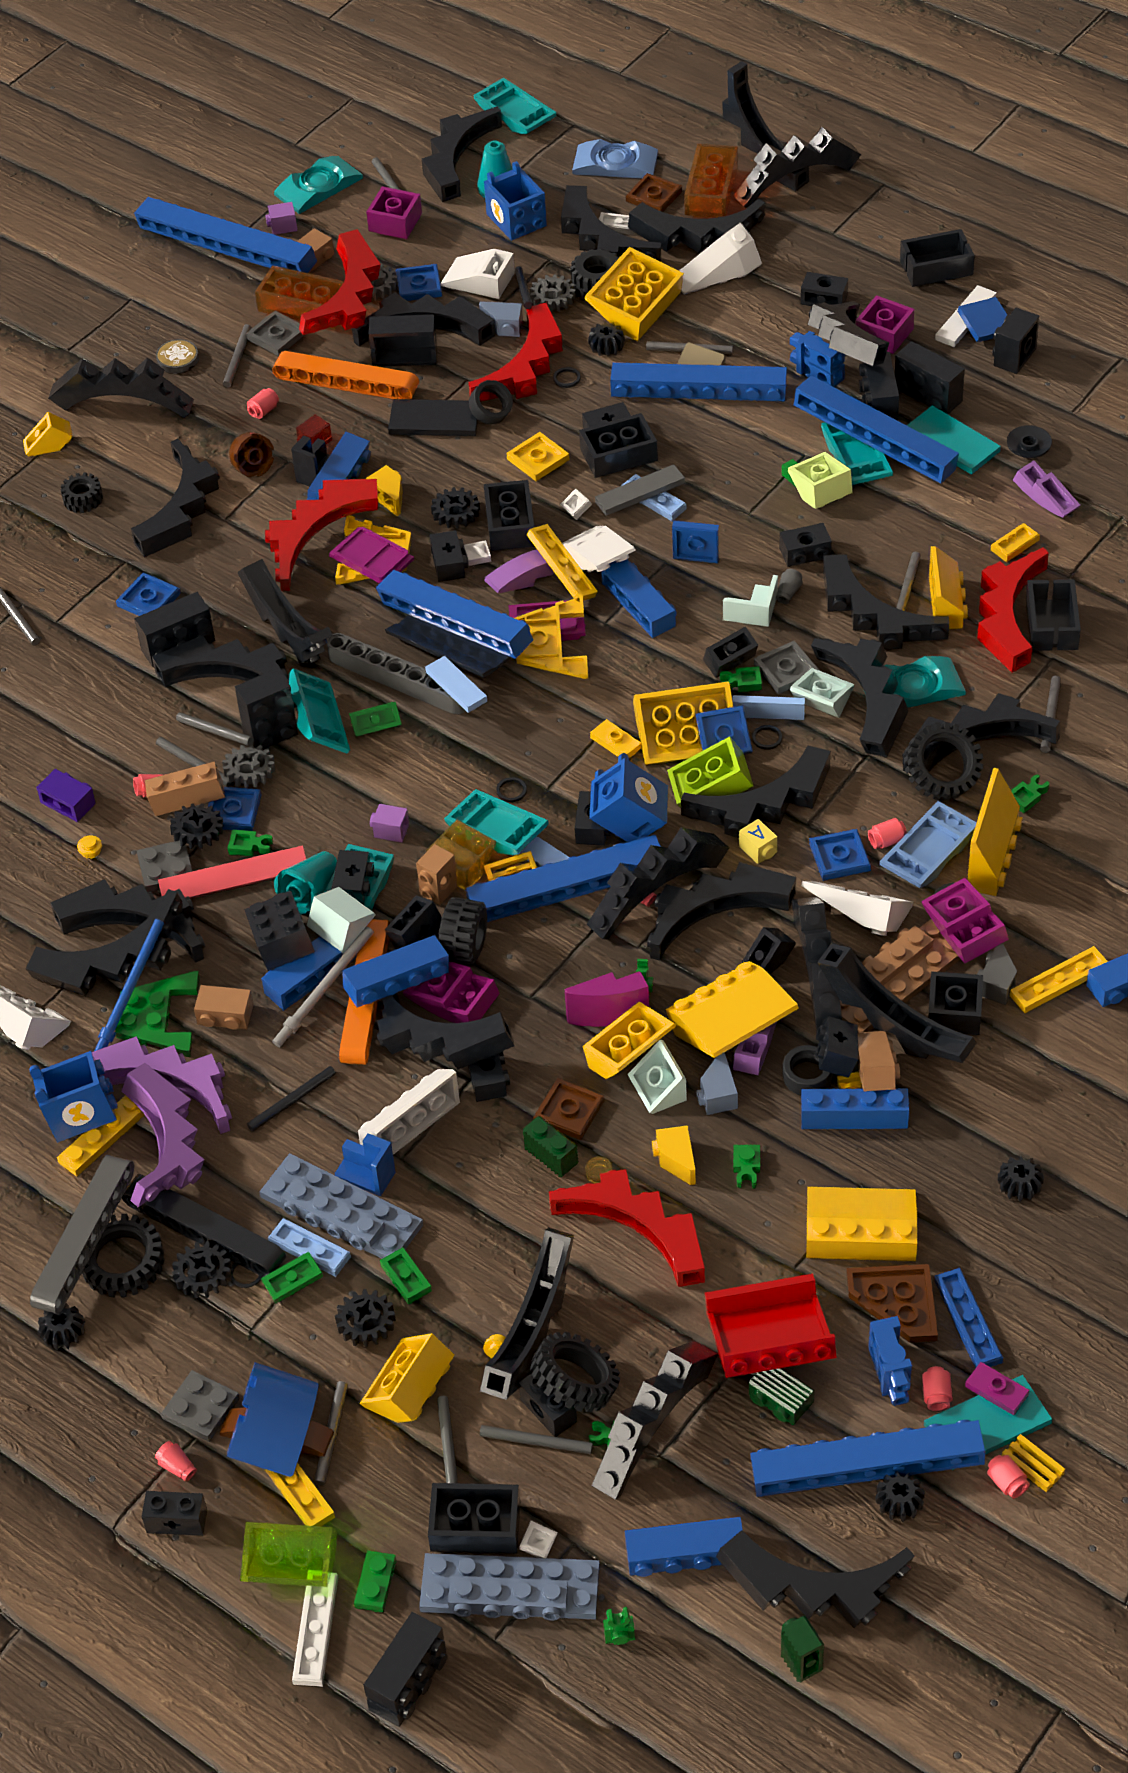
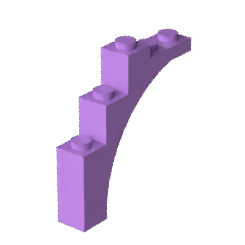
(195, 1078)
(166, 1112)

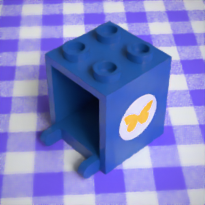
(515, 202)
(628, 800)
(74, 1095)

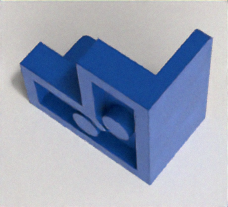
(367, 1165)

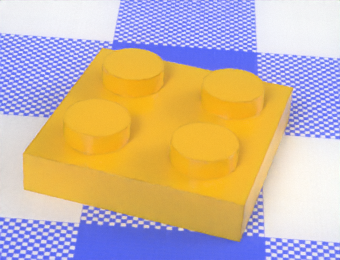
(538, 456)

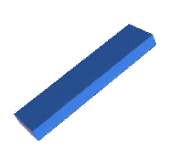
(968, 1318)

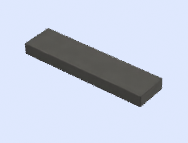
(639, 490)

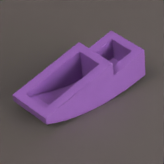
(1045, 490)
(519, 572)
(752, 1051)

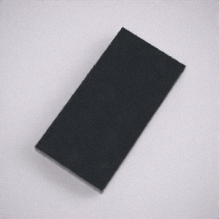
(432, 418)

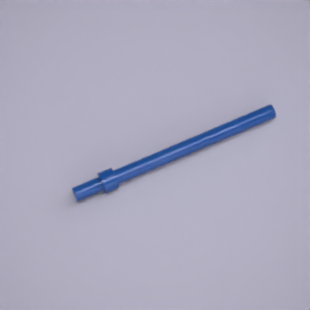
(107, 1033)

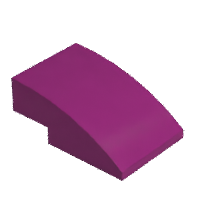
(965, 920)
(455, 995)
(604, 999)

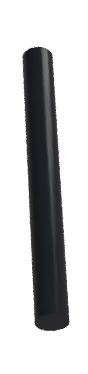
(523, 287)
(291, 1098)

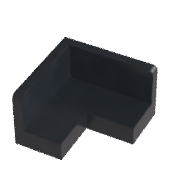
(308, 459)

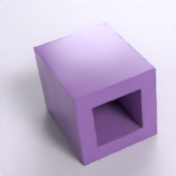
(281, 218)
(390, 823)

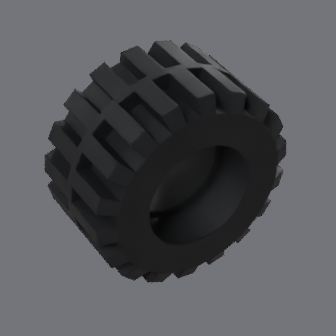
(589, 269)
(463, 929)

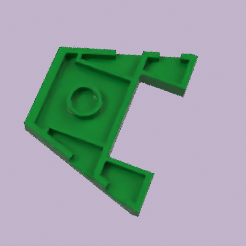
(148, 1013)

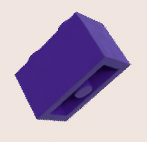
(66, 795)

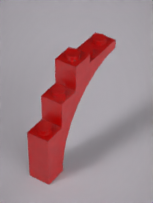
(347, 304)
(532, 359)
(335, 501)
(999, 629)
(644, 1213)

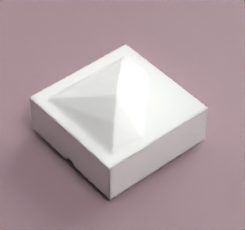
(576, 504)
(477, 553)
(538, 1540)

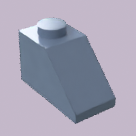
(506, 316)
(718, 1087)

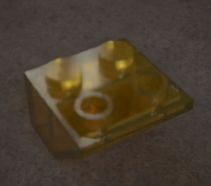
(470, 851)

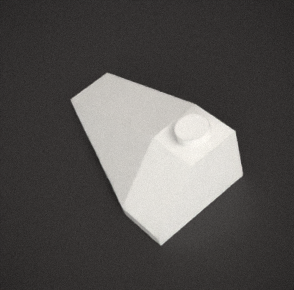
(725, 259)
(873, 911)
(26, 1023)

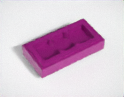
(997, 1388)

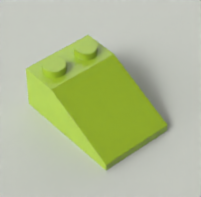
(712, 772)

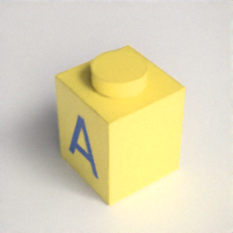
(758, 841)

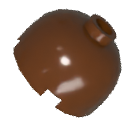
(251, 454)

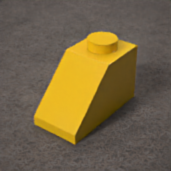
(48, 435)
(389, 488)
(675, 1152)

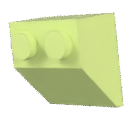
(821, 479)

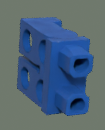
(816, 358)
(890, 1359)

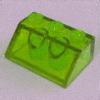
(288, 1554)

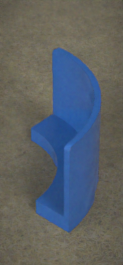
(274, 1420)

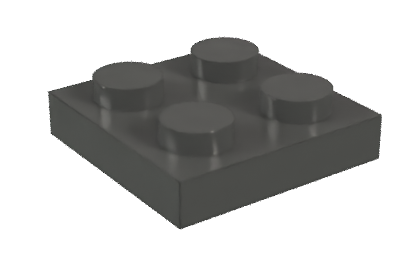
(275, 333)
(784, 666)
(162, 862)
(200, 1405)

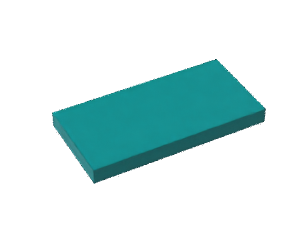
(972, 446)
(996, 1424)

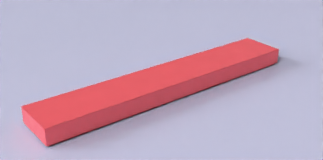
(233, 874)

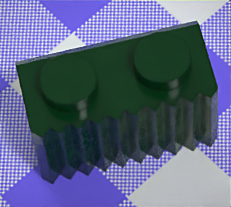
(550, 1146)
(782, 1394)
(801, 1648)

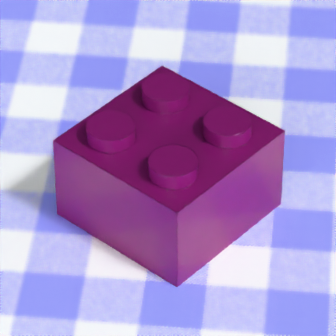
(394, 212)
(887, 321)

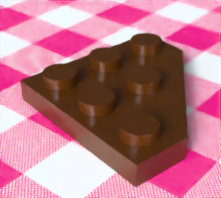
(897, 1292)

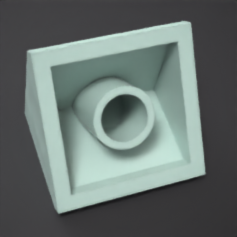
(823, 691)
(338, 918)
(659, 1079)

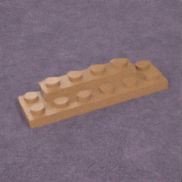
(905, 967)

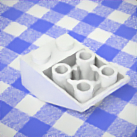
(481, 273)
(598, 548)

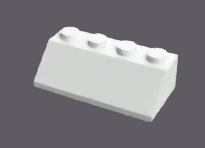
(415, 1110)

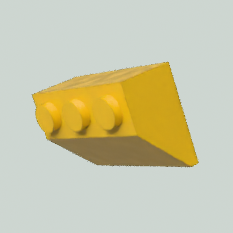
(946, 589)
(625, 1040)
(408, 1378)

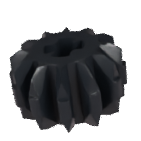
(606, 339)
(1020, 1178)
(62, 1327)
(900, 1496)

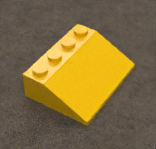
(635, 292)
(669, 721)
(994, 837)
(730, 1009)
(861, 1223)

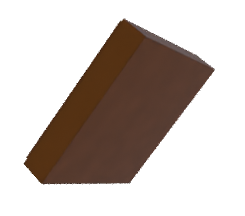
(654, 192)
(570, 1108)

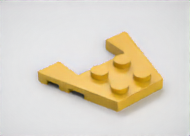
(400, 537)
(546, 647)

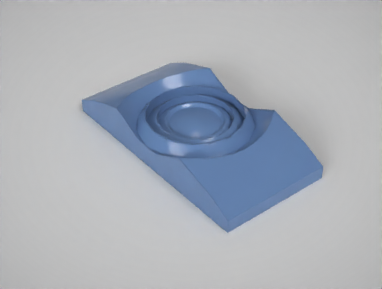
(615, 159)
(929, 845)

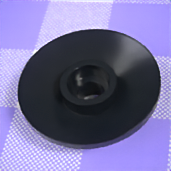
(1029, 441)

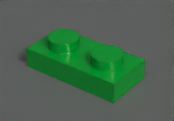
(375, 718)
(405, 1275)
(292, 1277)
(375, 1581)

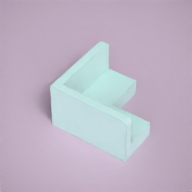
(756, 611)

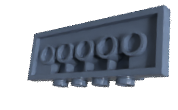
(340, 1208)
(509, 1586)

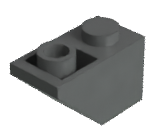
(998, 975)

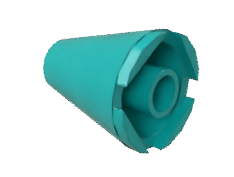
(494, 160)
(306, 879)

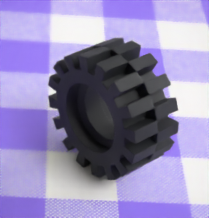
(80, 484)

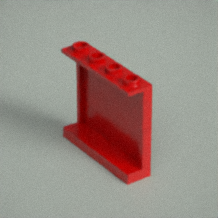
(769, 1325)

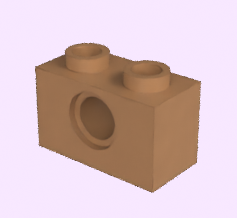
(437, 874)

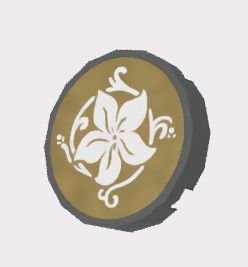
(177, 356)

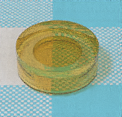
(596, 1166)

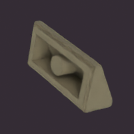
(698, 355)

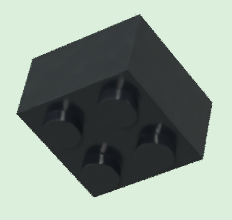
(1015, 340)
(956, 1001)

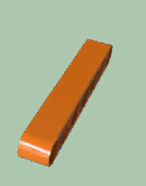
(345, 375)
(360, 1020)

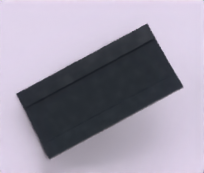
(442, 643)

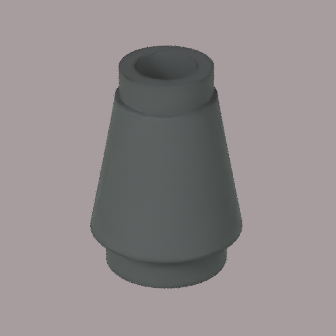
(789, 584)

